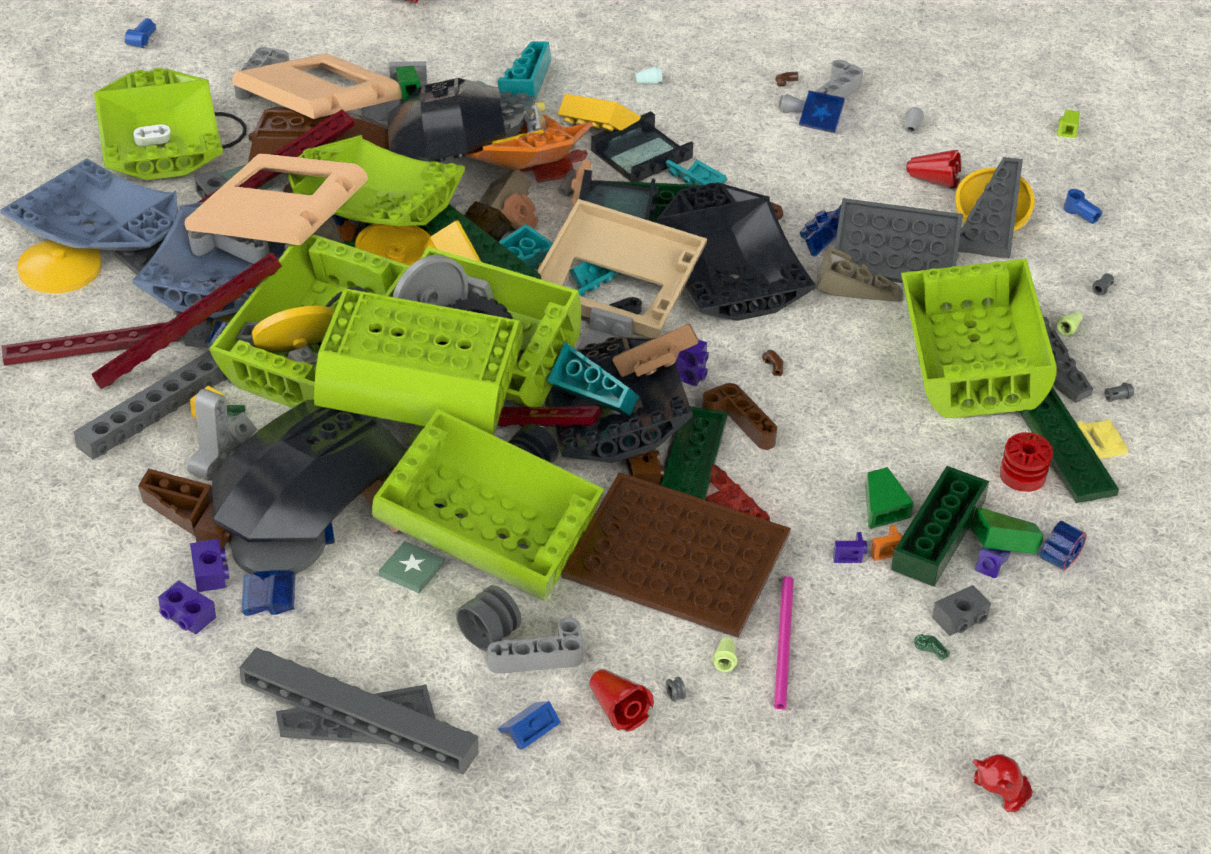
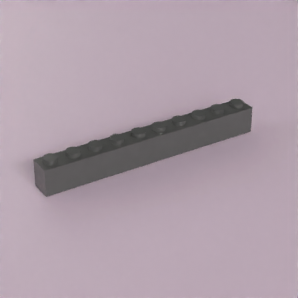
(360, 710)

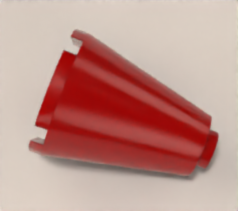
(937, 168)
(621, 699)

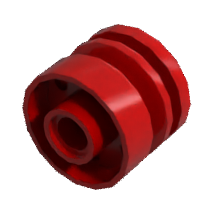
(1026, 461)

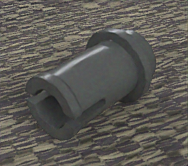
(1101, 286)
(1124, 391)

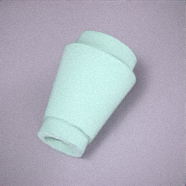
(649, 76)

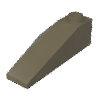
(845, 278)

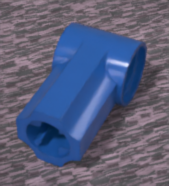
(141, 34)
(1077, 204)

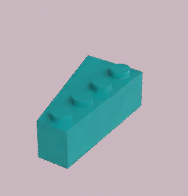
(528, 70)
(528, 245)
(585, 379)

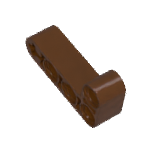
(743, 412)

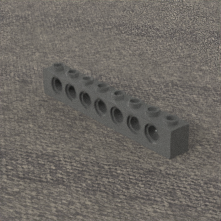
(147, 406)

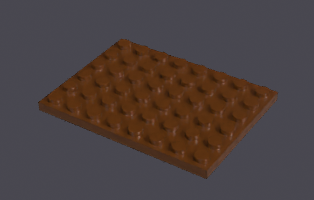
(677, 554)

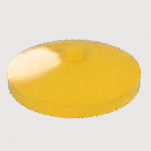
(973, 187)
(393, 242)
(58, 267)
(293, 328)

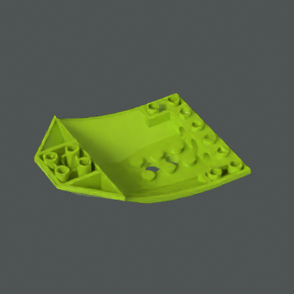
(157, 99)
(397, 188)

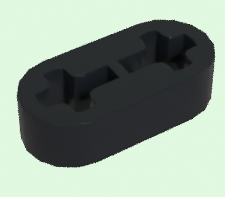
(629, 304)

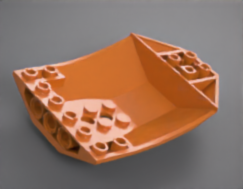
(534, 148)

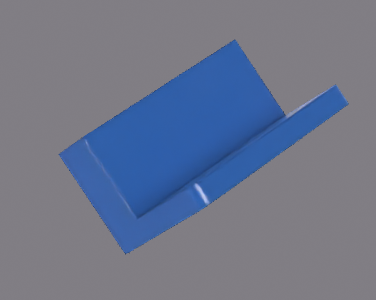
(531, 723)

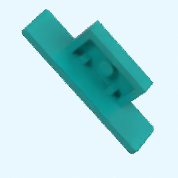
(697, 174)
(590, 275)

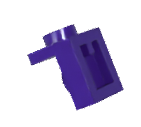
(850, 550)
(990, 561)

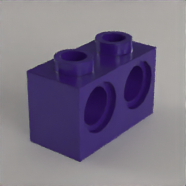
(692, 363)
(186, 607)

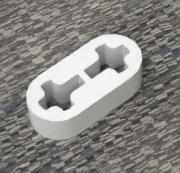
(152, 135)

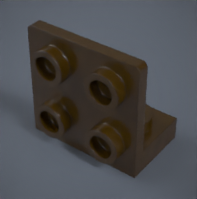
(488, 219)

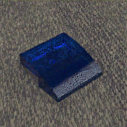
(268, 591)

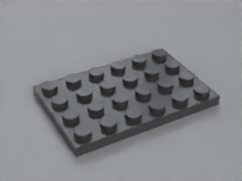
(897, 237)

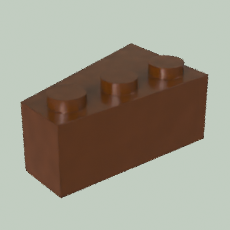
(175, 497)

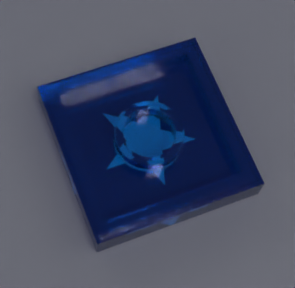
(822, 111)

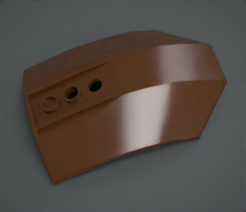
(283, 125)

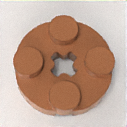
(512, 208)

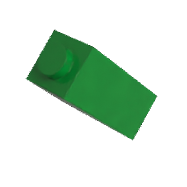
(408, 80)
(886, 499)
(1006, 532)

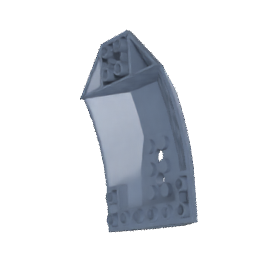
(122, 212)
(183, 279)

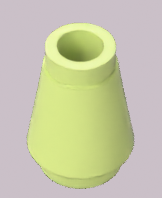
(1069, 323)
(725, 655)

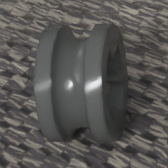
(675, 688)

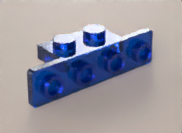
(821, 230)

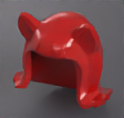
(1003, 776)

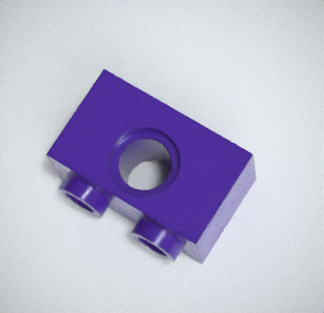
(208, 565)

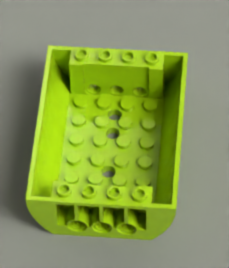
(308, 277)
(548, 319)
(1010, 361)
(412, 373)
(498, 493)

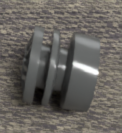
(488, 617)

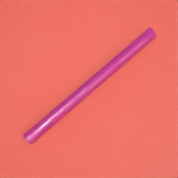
(784, 637)

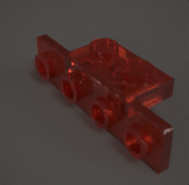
(557, 169)
(732, 495)

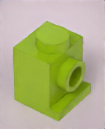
(1068, 124)

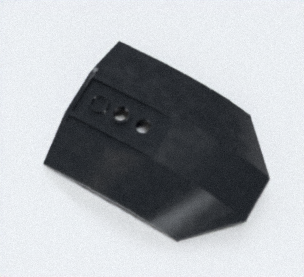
(446, 120)
(741, 241)
(655, 417)
(293, 489)

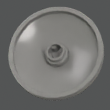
(433, 281)

